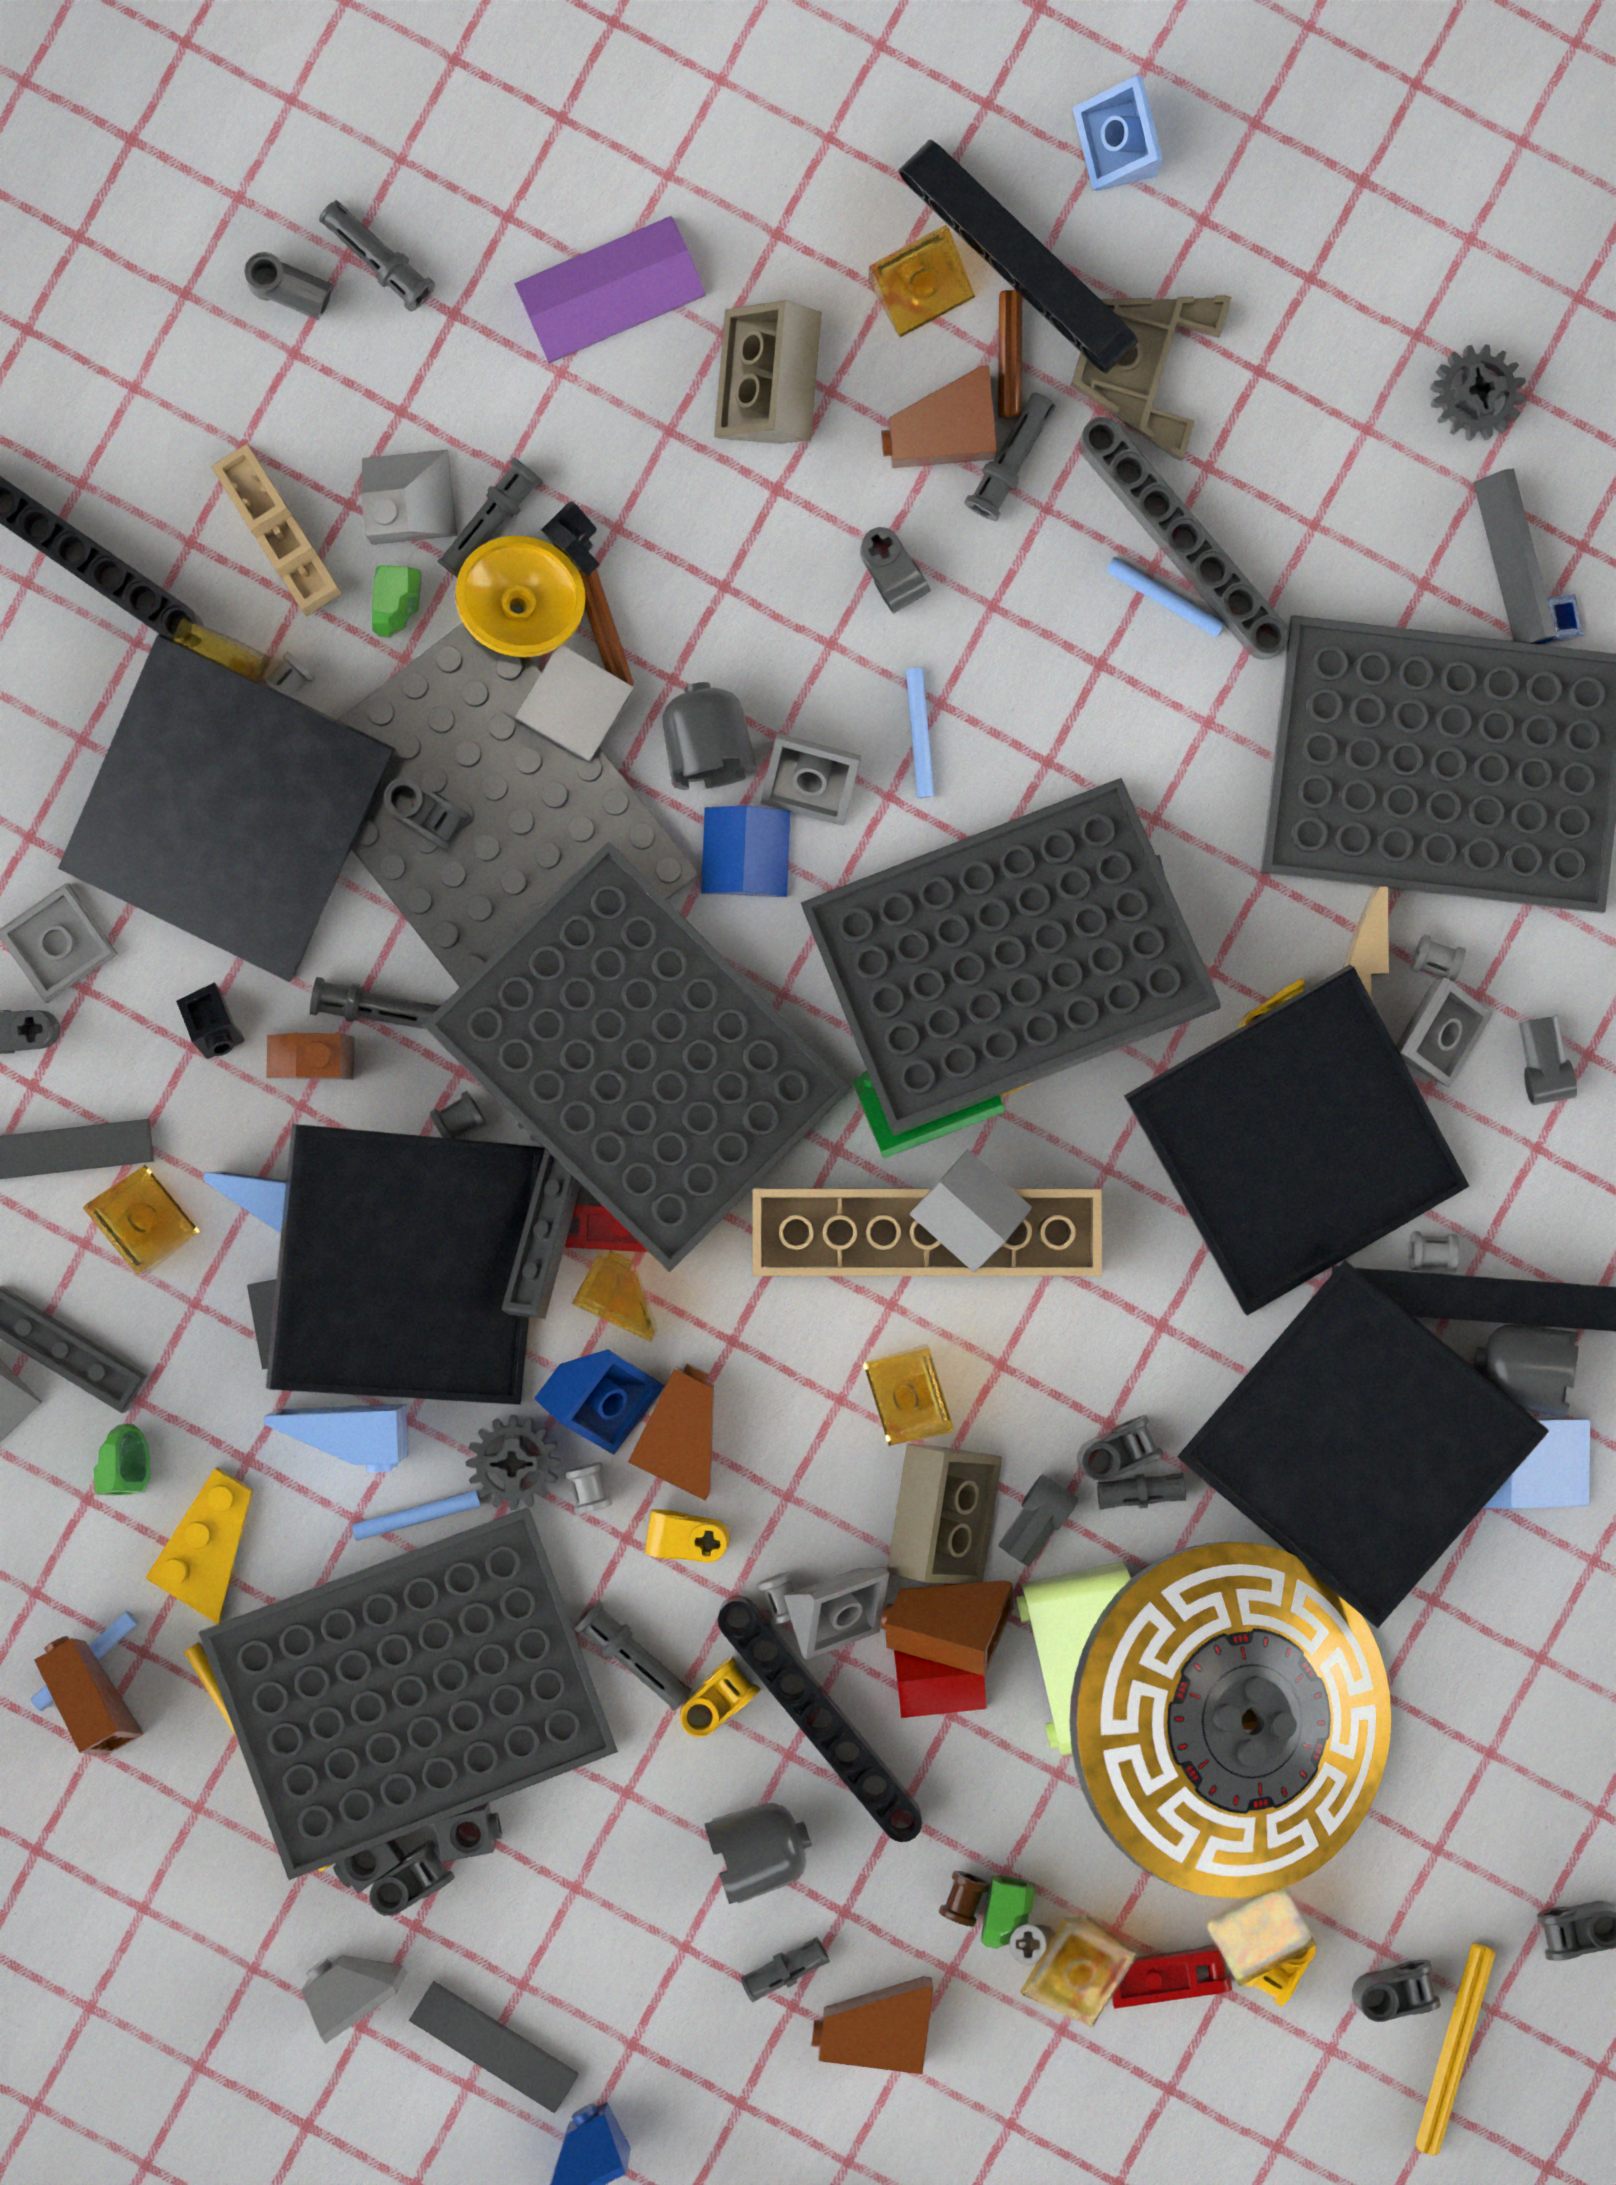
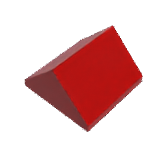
(936, 1688)

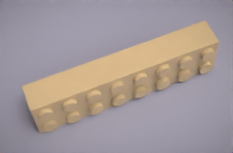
(875, 1235)

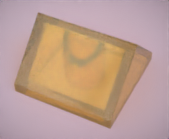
(921, 281)
(141, 1220)
(908, 1395)
(1260, 1935)
(1079, 1970)

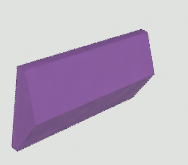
(610, 289)

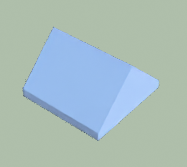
(1118, 135)

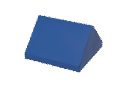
(745, 851)

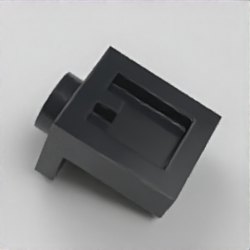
(570, 534)
(209, 1021)

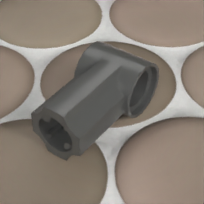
(290, 288)
(1547, 1072)
(1043, 1511)

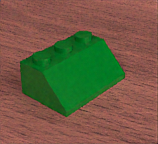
(891, 1145)

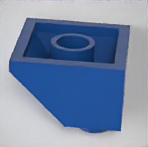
(599, 1397)
(592, 2149)

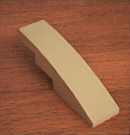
(276, 530)
(1370, 939)

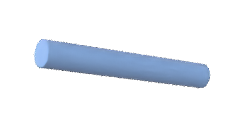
(1165, 597)
(920, 733)
(416, 1515)
(99, 1647)

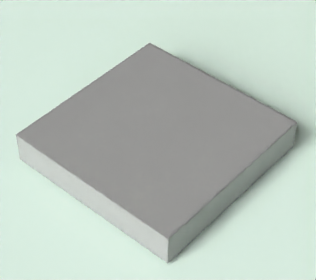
(574, 703)
(56, 943)

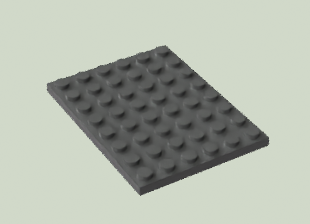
(1444, 765)
(528, 802)
(1009, 956)
(637, 1056)
(407, 1692)

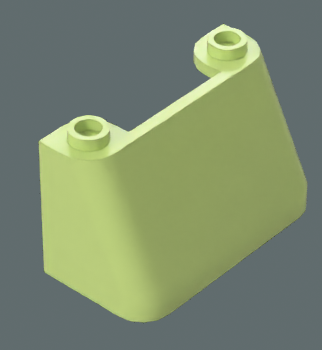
(1061, 1619)

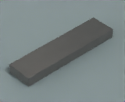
(1514, 557)
(75, 1148)
(542, 1241)
(67, 1352)
(494, 2047)

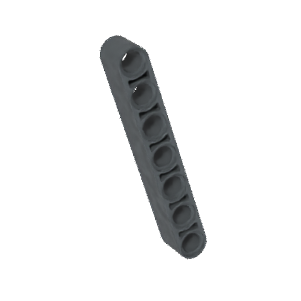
(1180, 517)

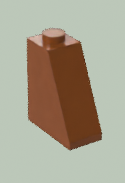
(945, 426)
(310, 1056)
(680, 1432)
(950, 1623)
(86, 1698)
(878, 2028)

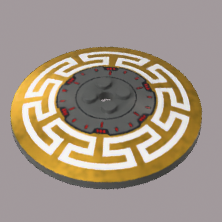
(1165, 1707)

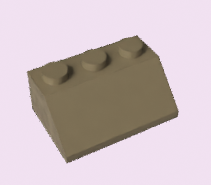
(768, 373)
(944, 1515)

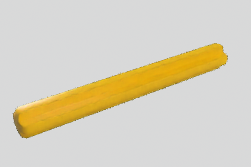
(1455, 2049)

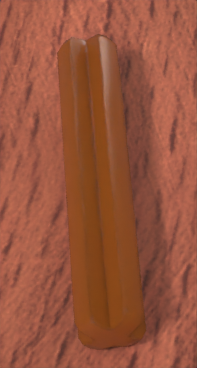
(1010, 355)
(604, 628)

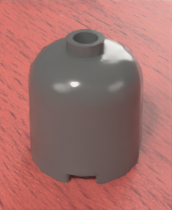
(707, 738)
(1531, 1366)
(759, 1849)

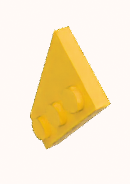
(204, 1546)

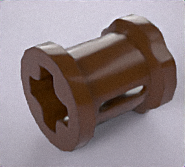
(964, 1898)

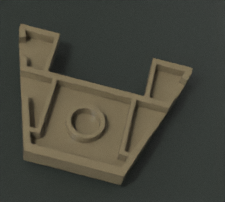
(1133, 382)

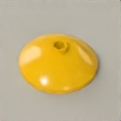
(526, 575)

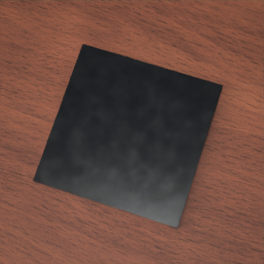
(225, 807)
(1297, 1140)
(400, 1266)
(1362, 1443)

